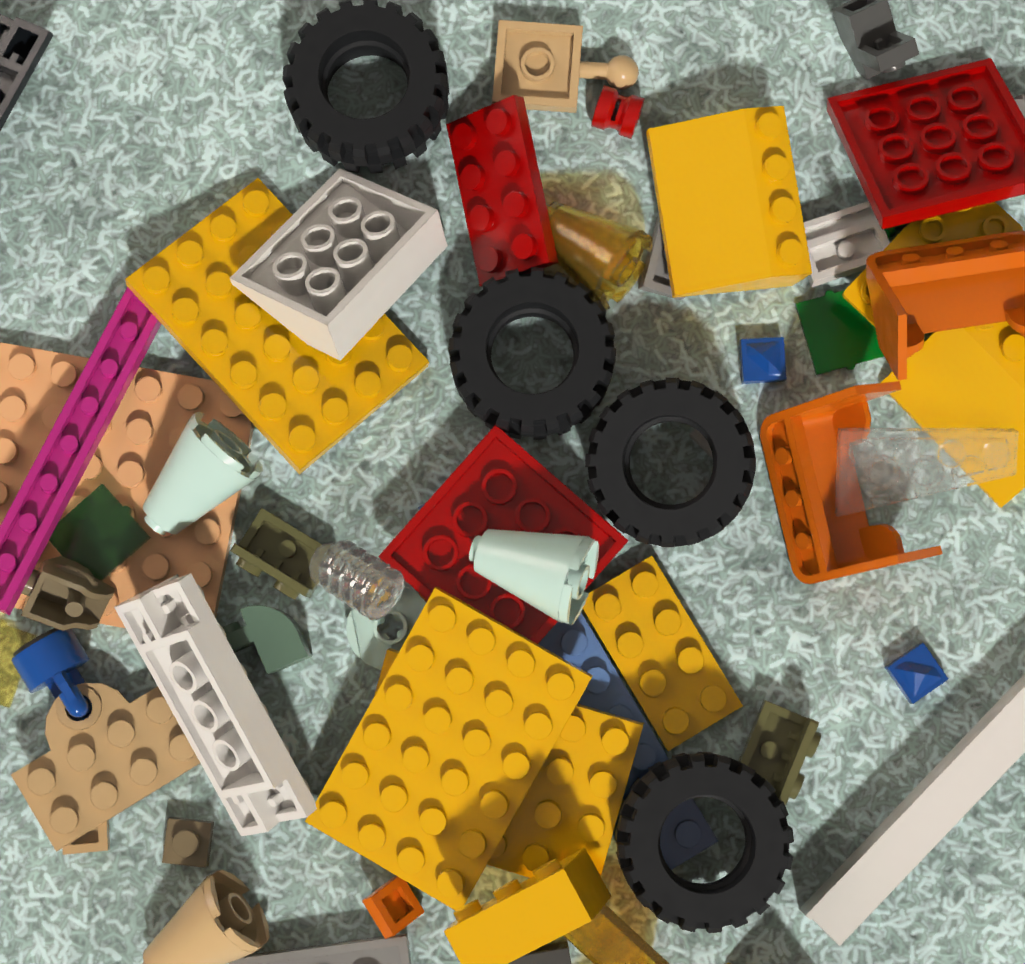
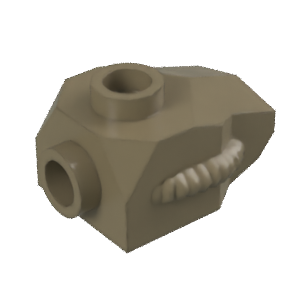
(65, 595)

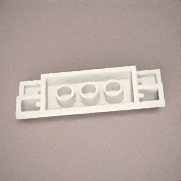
(216, 705)

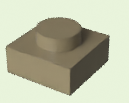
(188, 842)

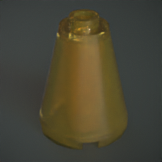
(598, 251)

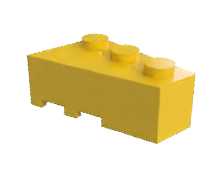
(530, 912)

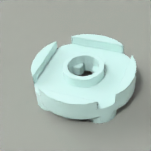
(365, 634)

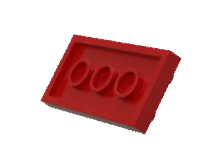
(502, 190)

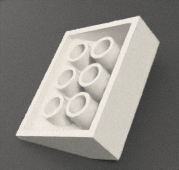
(342, 261)

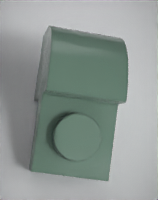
(273, 634)

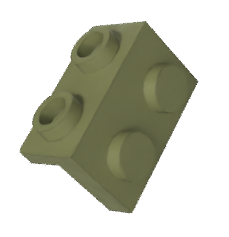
(278, 551)
(779, 748)

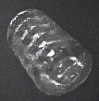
(357, 578)

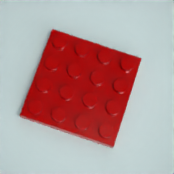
(933, 142)
(498, 490)

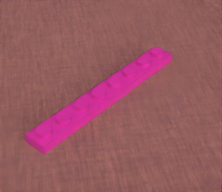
(72, 444)

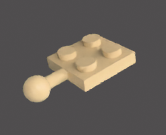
(546, 66)

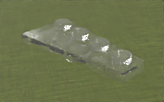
(909, 463)

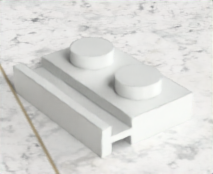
(843, 242)

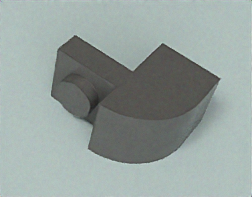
(872, 38)

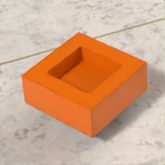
(393, 906)

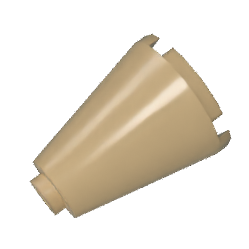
(211, 926)

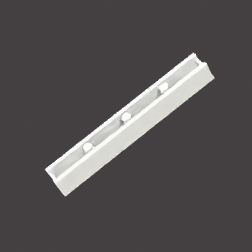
(921, 819)

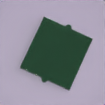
(99, 533)

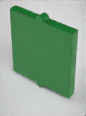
(836, 333)

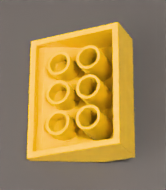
(729, 202)
(970, 382)

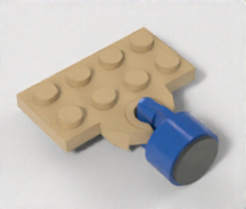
(100, 743)

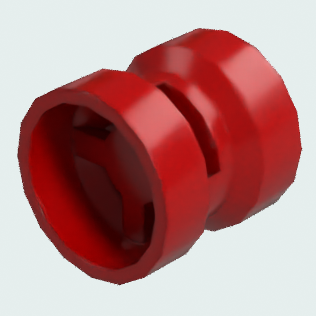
(626, 116)

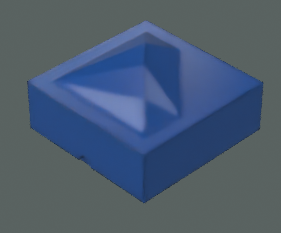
(762, 360)
(916, 673)

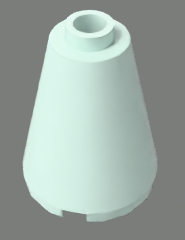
(198, 476)
(539, 568)

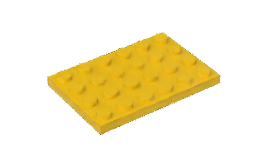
(278, 381)
(448, 748)
(574, 793)

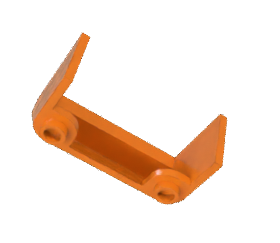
(945, 289)
(802, 472)

